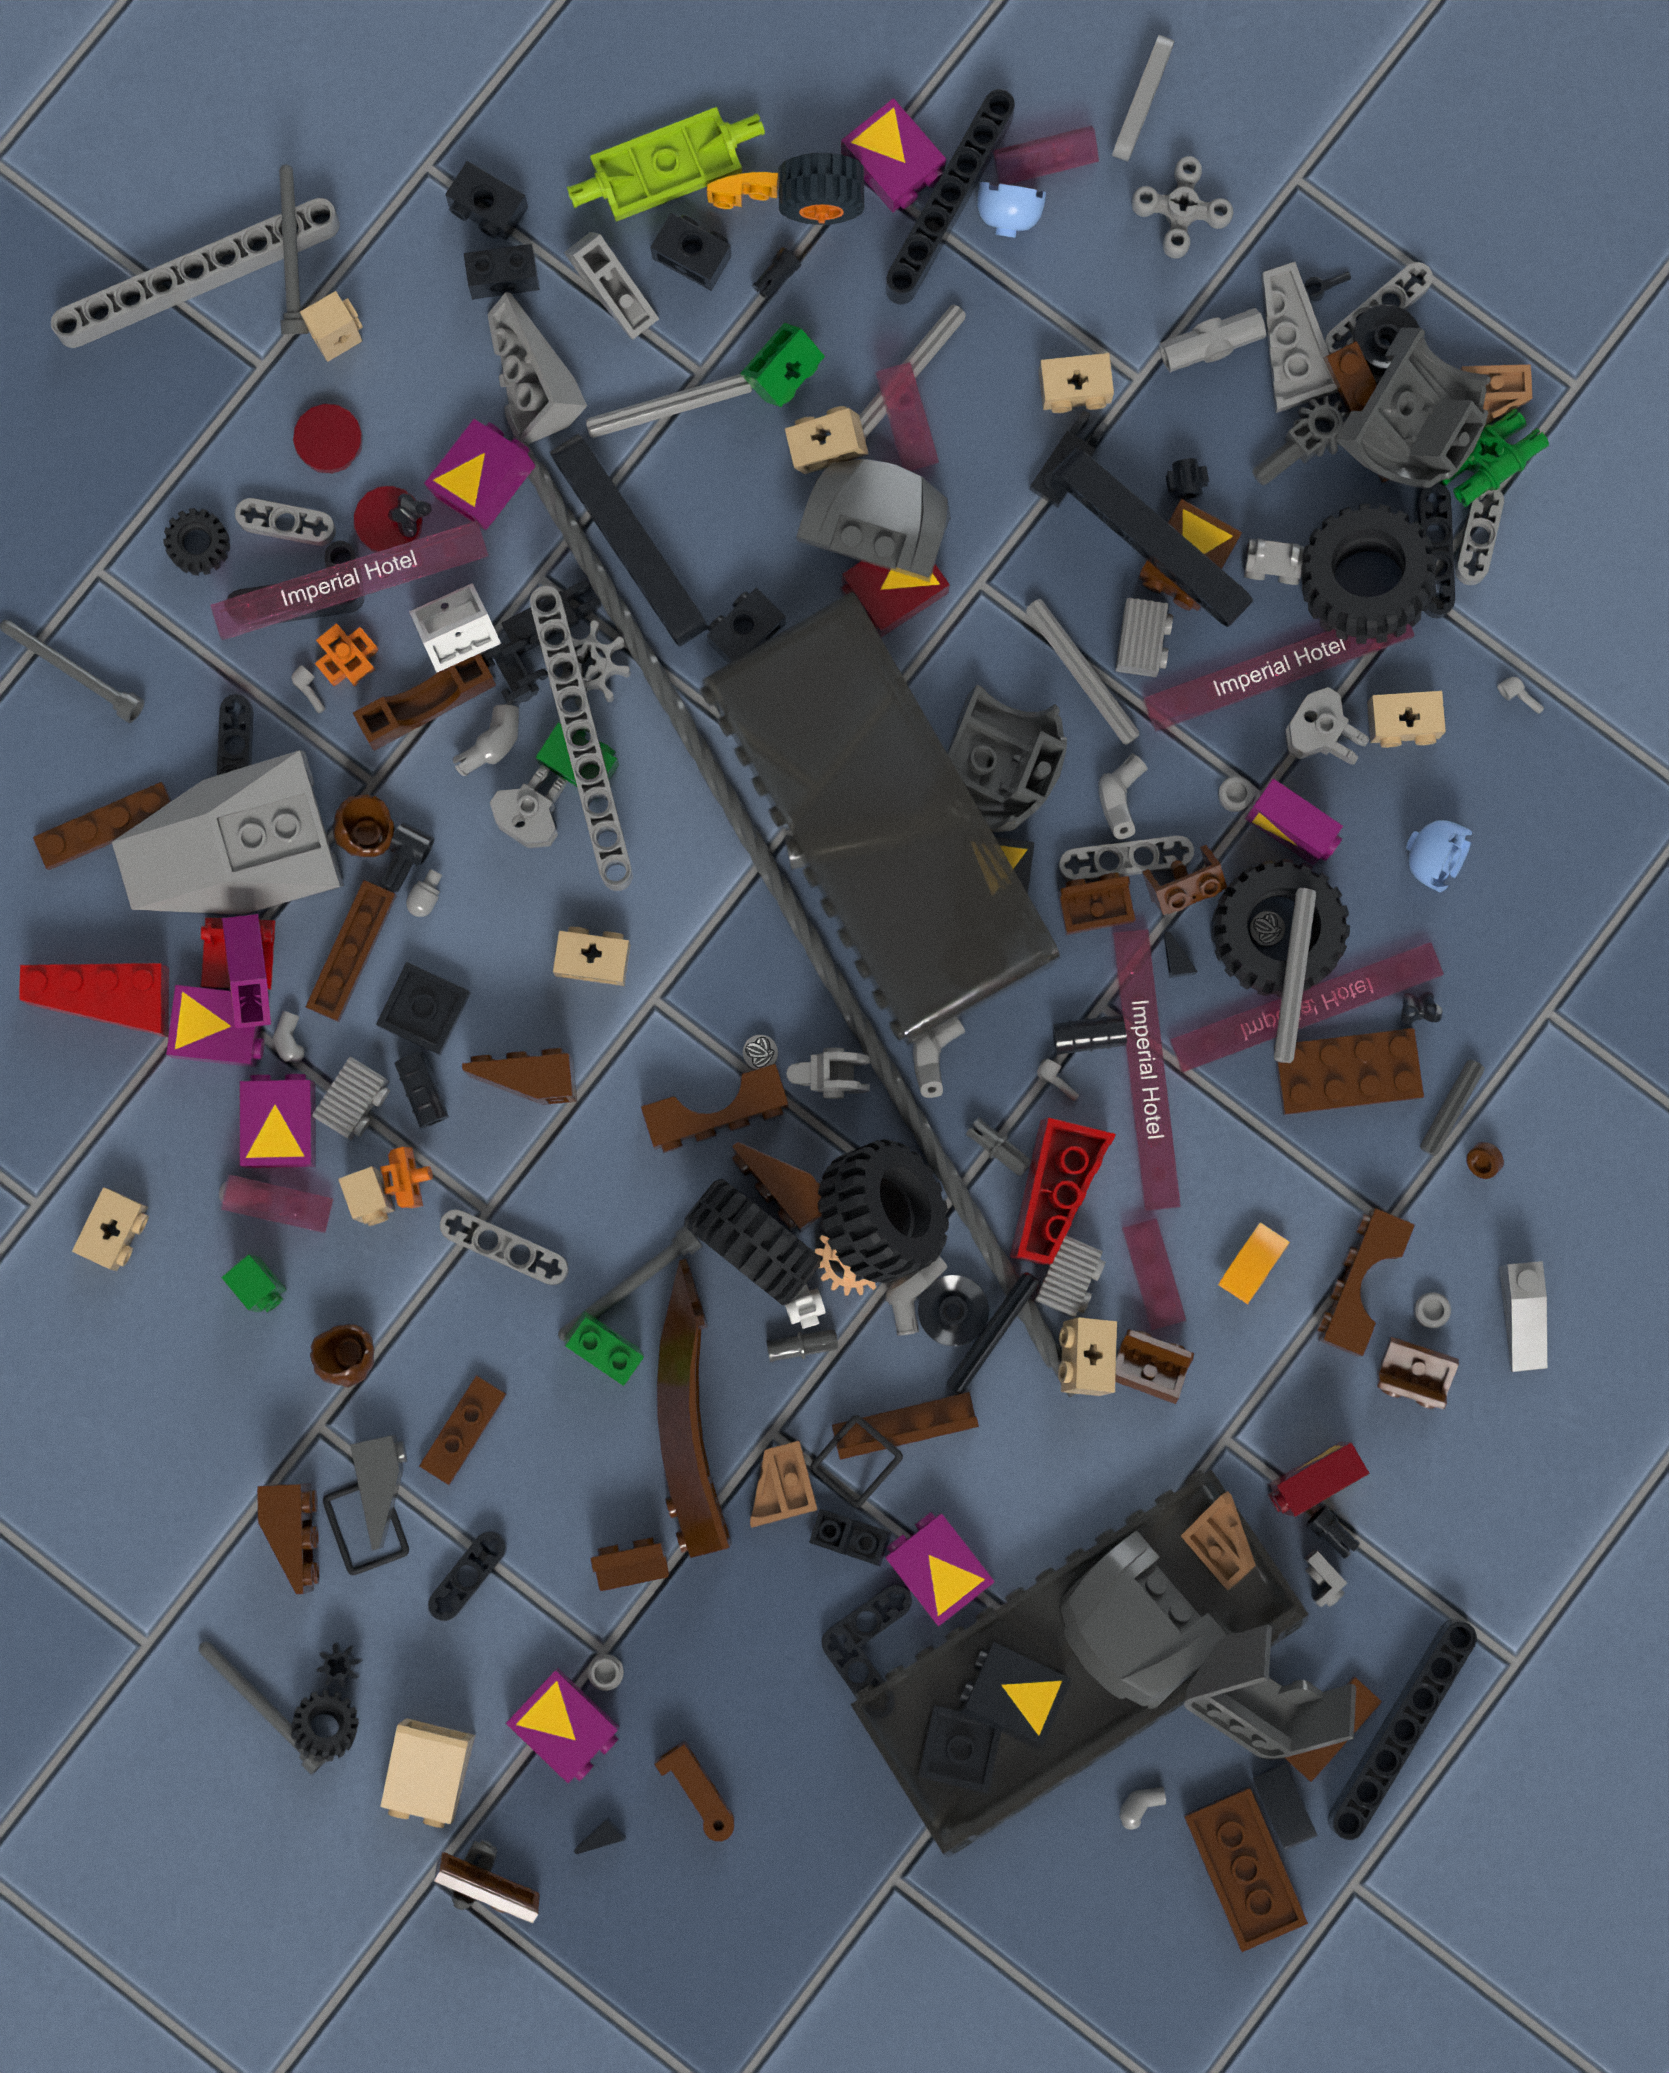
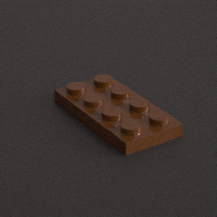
(1351, 1072)
(1245, 1869)

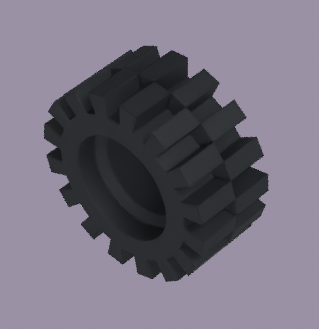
(182, 527)
(331, 1706)

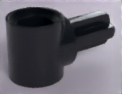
(409, 848)

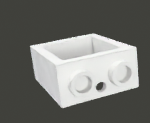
(463, 615)

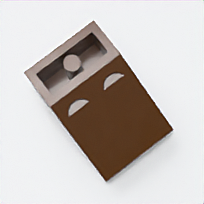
(537, 1078)
(788, 1186)
(287, 1525)

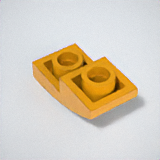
(729, 191)
(1253, 1263)

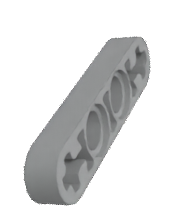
(1143, 98)
(1403, 277)
(1125, 853)
(502, 1251)

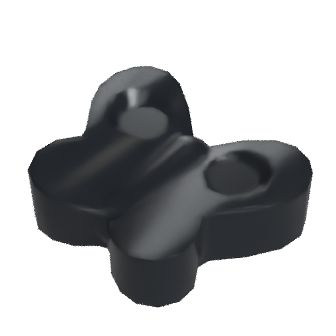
(408, 513)
(1419, 1008)

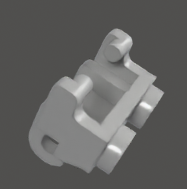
(1273, 559)

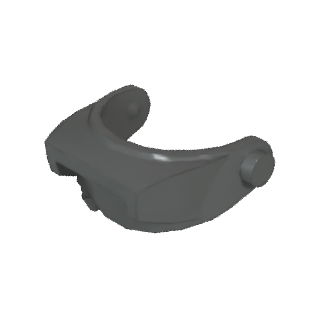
(486, 1861)

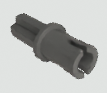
(999, 1147)
(802, 1345)

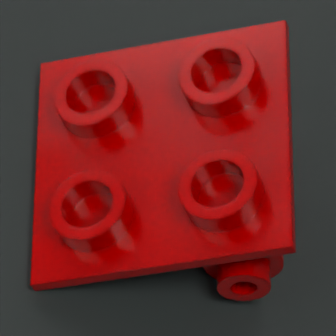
(214, 952)

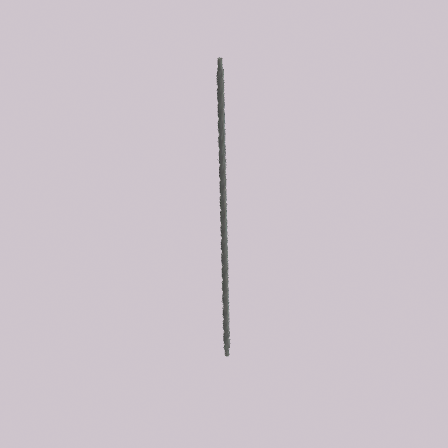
(791, 908)

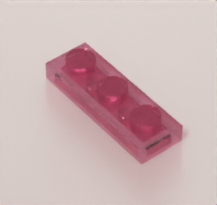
(1153, 1274)

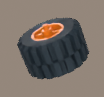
(821, 188)

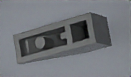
(378, 1476)

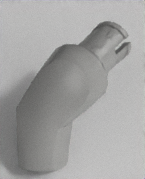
(493, 743)
(1114, 798)
(927, 1058)
(904, 1292)

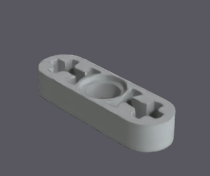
(258, 525)
(1482, 561)

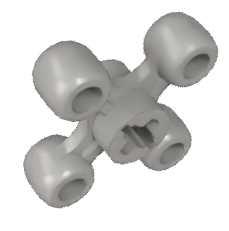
(1170, 207)

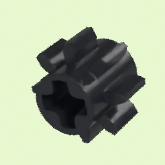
(1187, 478)
(349, 1663)

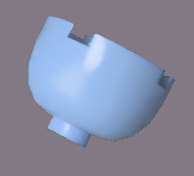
(1009, 207)
(1437, 852)

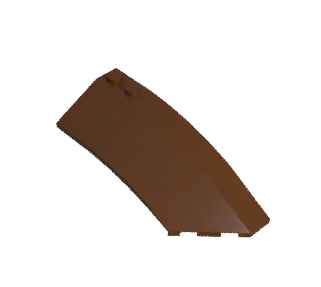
(680, 1424)

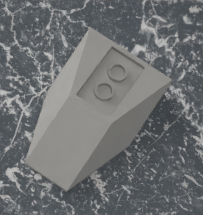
(232, 844)

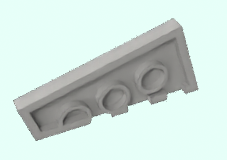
(1294, 340)

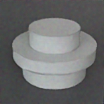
(605, 1672)

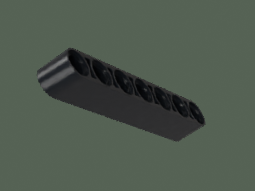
(952, 181)
(1152, 537)
(629, 540)
(1402, 1747)

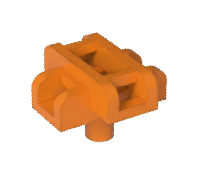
(343, 653)
(405, 1177)

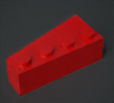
(1056, 1185)

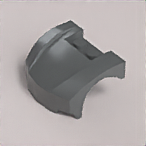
(1418, 417)
(877, 516)
(1007, 757)
(1135, 1625)

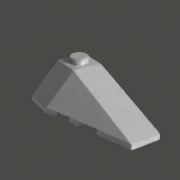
(537, 383)

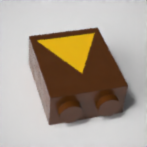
(1205, 533)

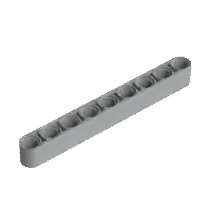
(178, 273)
(580, 721)

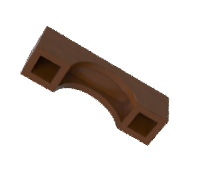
(402, 713)
(758, 1095)
(1348, 1323)

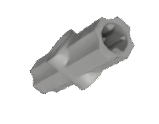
(1212, 340)

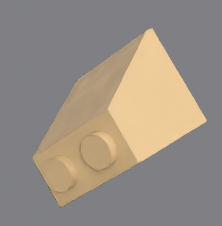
(426, 1772)

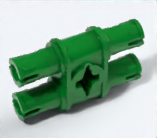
(1495, 459)

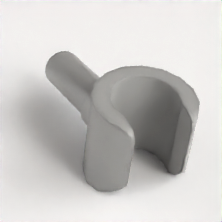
(301, 679)
(1514, 686)
(1048, 1072)

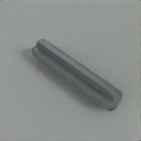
(1452, 1107)

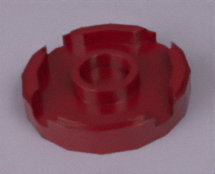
(328, 438)
(372, 519)

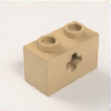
(333, 325)
(1090, 371)
(842, 445)
(1422, 707)
(574, 965)
(366, 1196)
(97, 1243)
(1092, 1373)

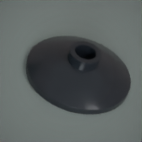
(1379, 323)
(972, 1306)

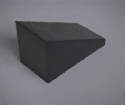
(1177, 961)
(603, 1835)

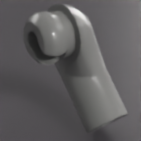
(284, 1039)
(1137, 1803)

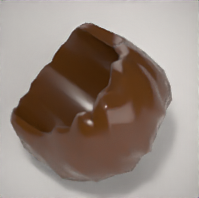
(363, 826)
(343, 1355)

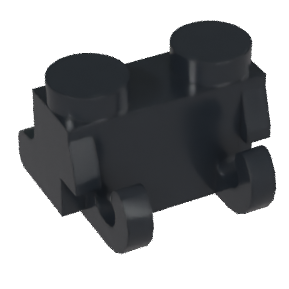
(514, 671)

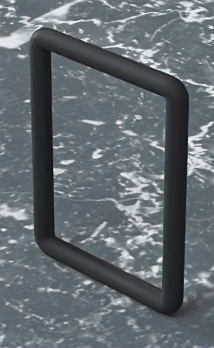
(892, 1465)
(339, 1539)

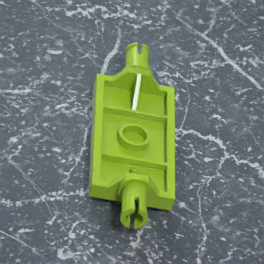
(666, 163)

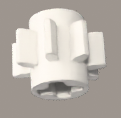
(806, 1307)

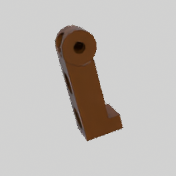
(716, 1815)

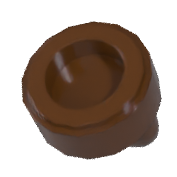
(1485, 1160)

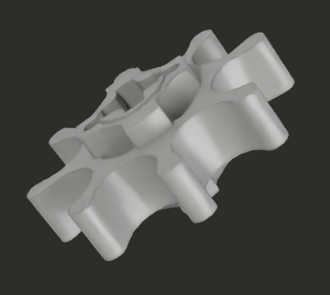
(604, 668)

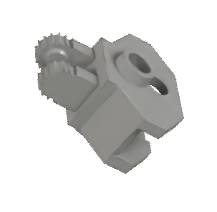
(1327, 724)
(532, 808)
(830, 1073)

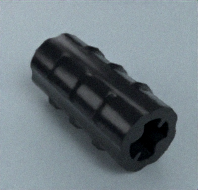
(1089, 1034)
(421, 1089)

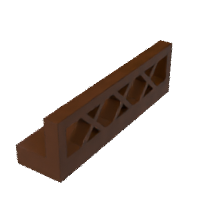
(909, 1425)

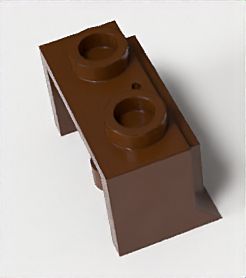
(1187, 888)

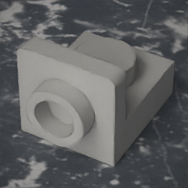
(1322, 1572)

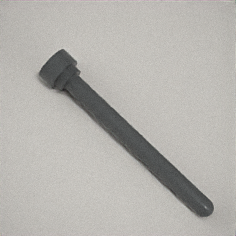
(293, 321)
(127, 705)
(683, 1243)
(257, 1700)

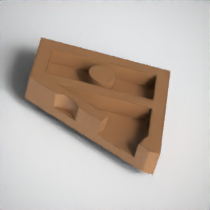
(783, 1486)
(1221, 1542)

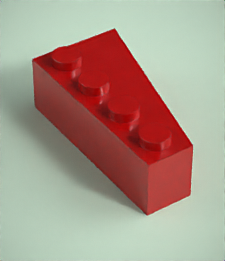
(107, 993)

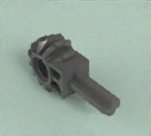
(1304, 439)

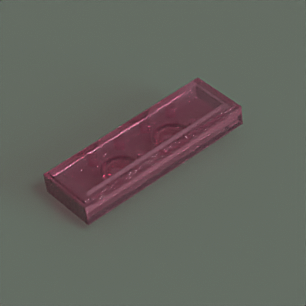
(1046, 155)
(907, 417)
(276, 1203)

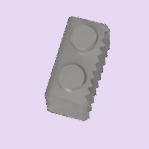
(1142, 637)
(351, 1099)
(1070, 1276)

